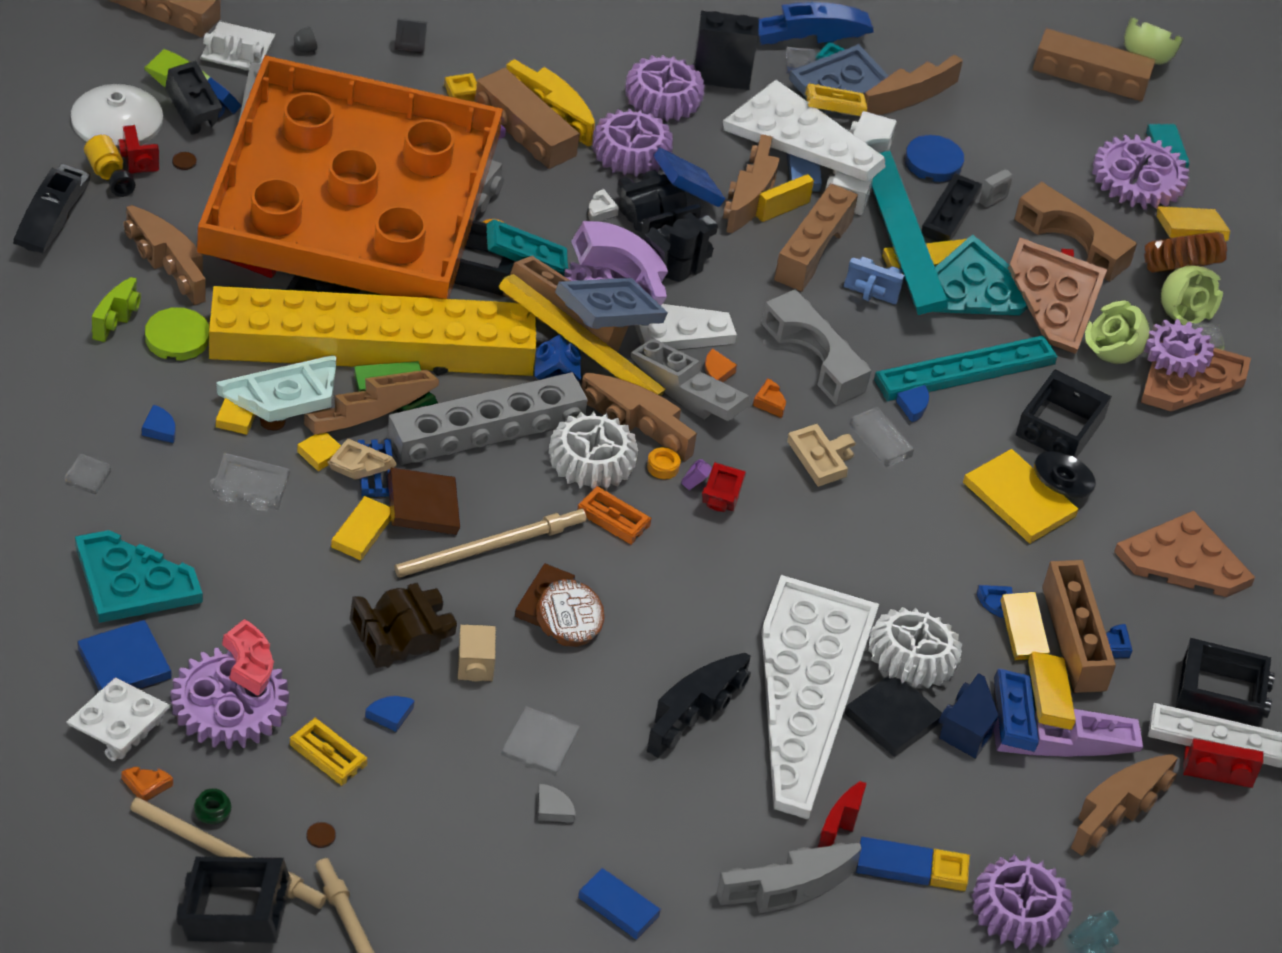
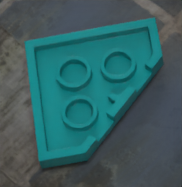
(978, 282)
(131, 578)

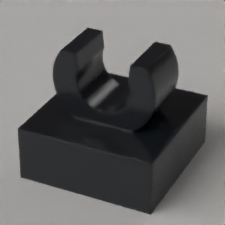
(410, 35)

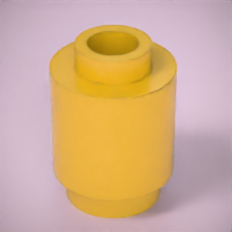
(103, 156)

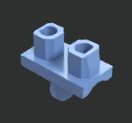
(874, 280)

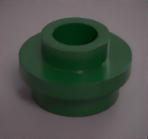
(212, 799)

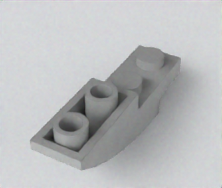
(686, 383)
(801, 879)

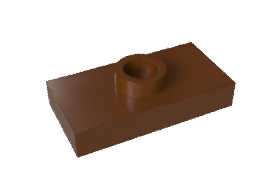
(527, 607)

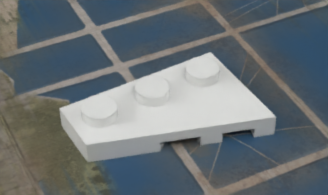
(690, 328)

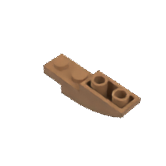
(750, 184)
(169, 248)
(640, 409)
(1120, 796)

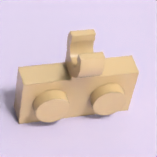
(820, 456)

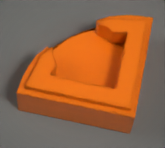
(719, 366)
(770, 398)
(146, 782)

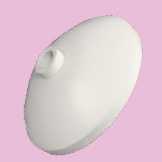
(114, 106)

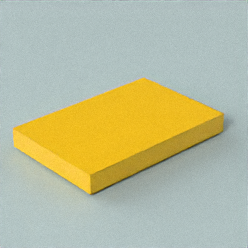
(1020, 496)

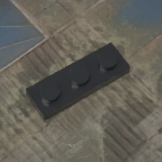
(951, 208)

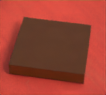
(423, 501)

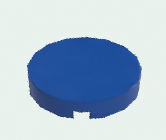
(934, 157)

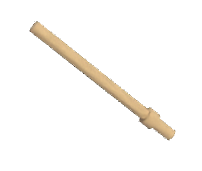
(551, 525)
(218, 847)
(338, 895)

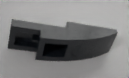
(50, 207)
(694, 696)

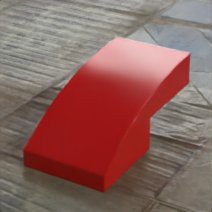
(842, 814)

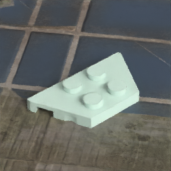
(283, 390)

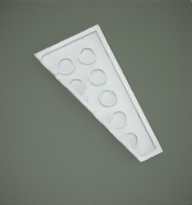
(803, 132)

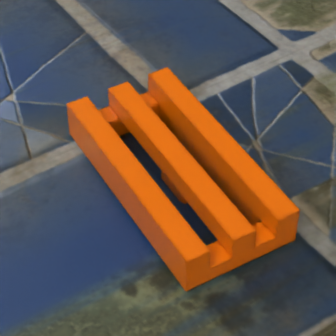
(610, 517)

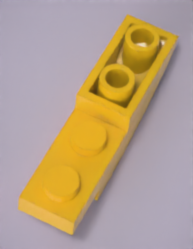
(558, 97)

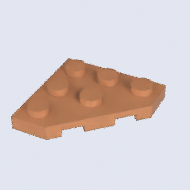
(1057, 291)
(1169, 392)
(1186, 555)

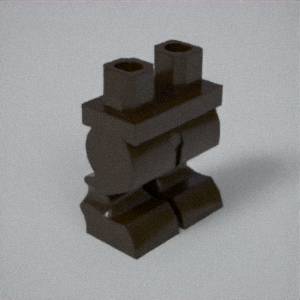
(401, 624)

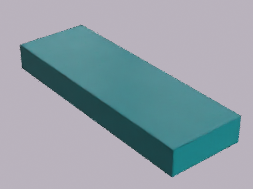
(519, 244)

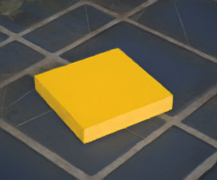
(1191, 221)

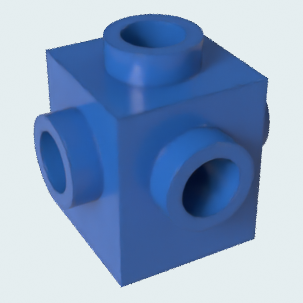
(557, 358)

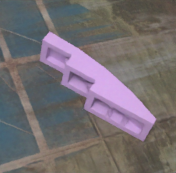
(1091, 736)

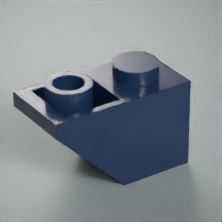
(971, 719)

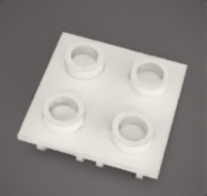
(236, 45)
(119, 717)

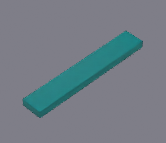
(967, 367)

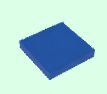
(689, 177)
(125, 654)

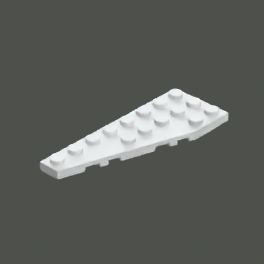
(810, 665)

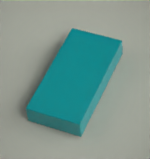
(1170, 137)

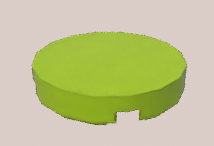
(177, 333)

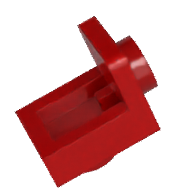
(138, 157)
(723, 487)

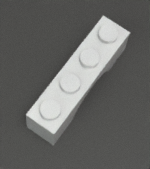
(876, 133)

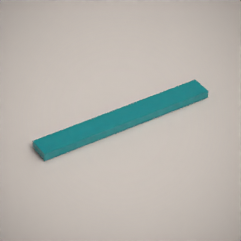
(907, 239)

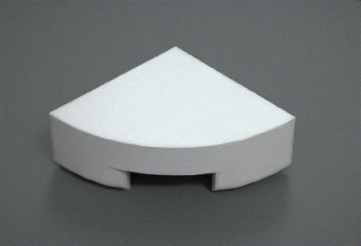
(602, 207)

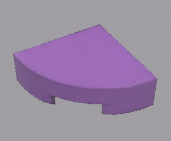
(697, 473)

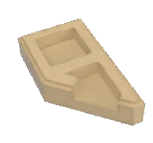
(359, 460)

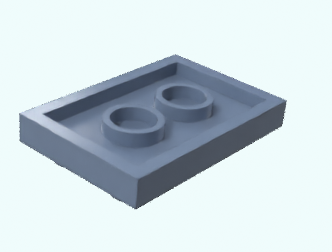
(844, 70)
(611, 302)

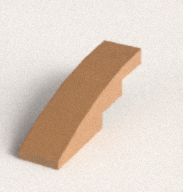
(908, 89)
(381, 397)

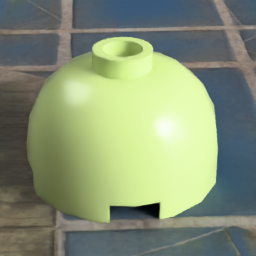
(1151, 41)
(1191, 294)
(1118, 333)

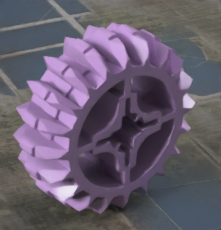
(664, 87)
(630, 140)
(1002, 910)

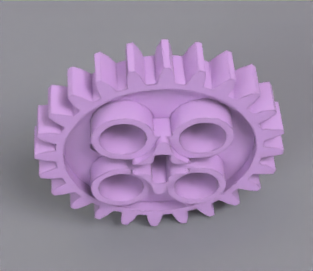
(1158, 181)
(222, 708)

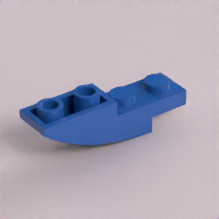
(822, 19)

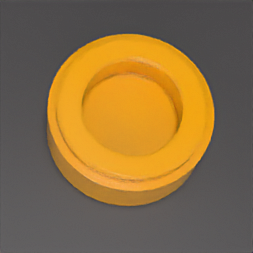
(663, 463)

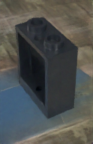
(480, 275)
(1061, 390)
(1229, 663)
(252, 872)

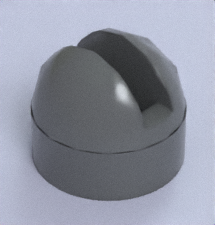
(305, 40)

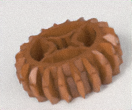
(1184, 251)

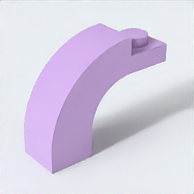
(623, 252)

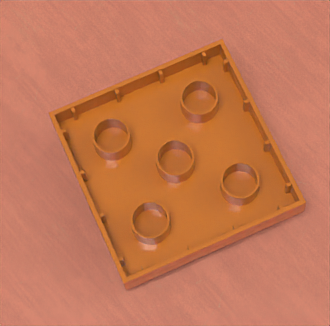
(351, 181)

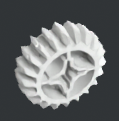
(593, 451)
(915, 647)

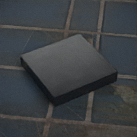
(893, 714)

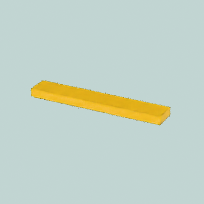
(577, 334)

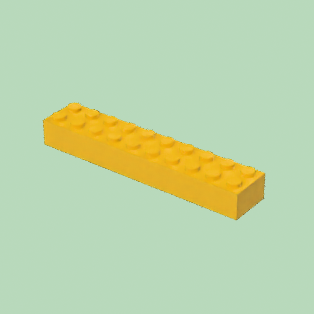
(371, 330)

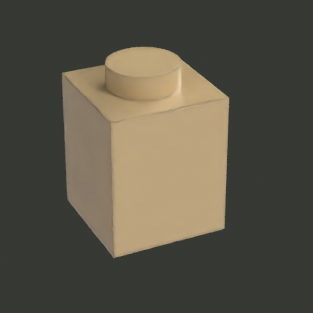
(476, 653)

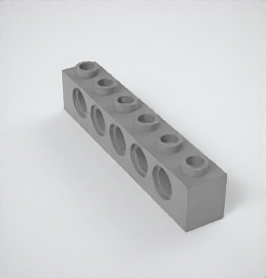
(485, 418)

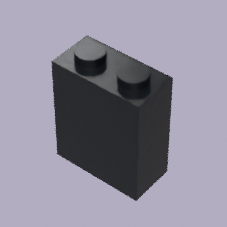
(726, 49)

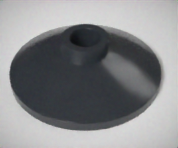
(1064, 474)

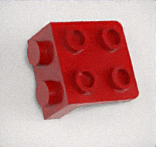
(1222, 762)

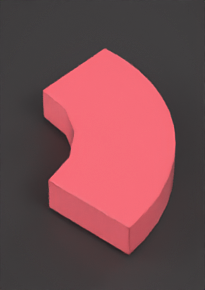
(252, 657)

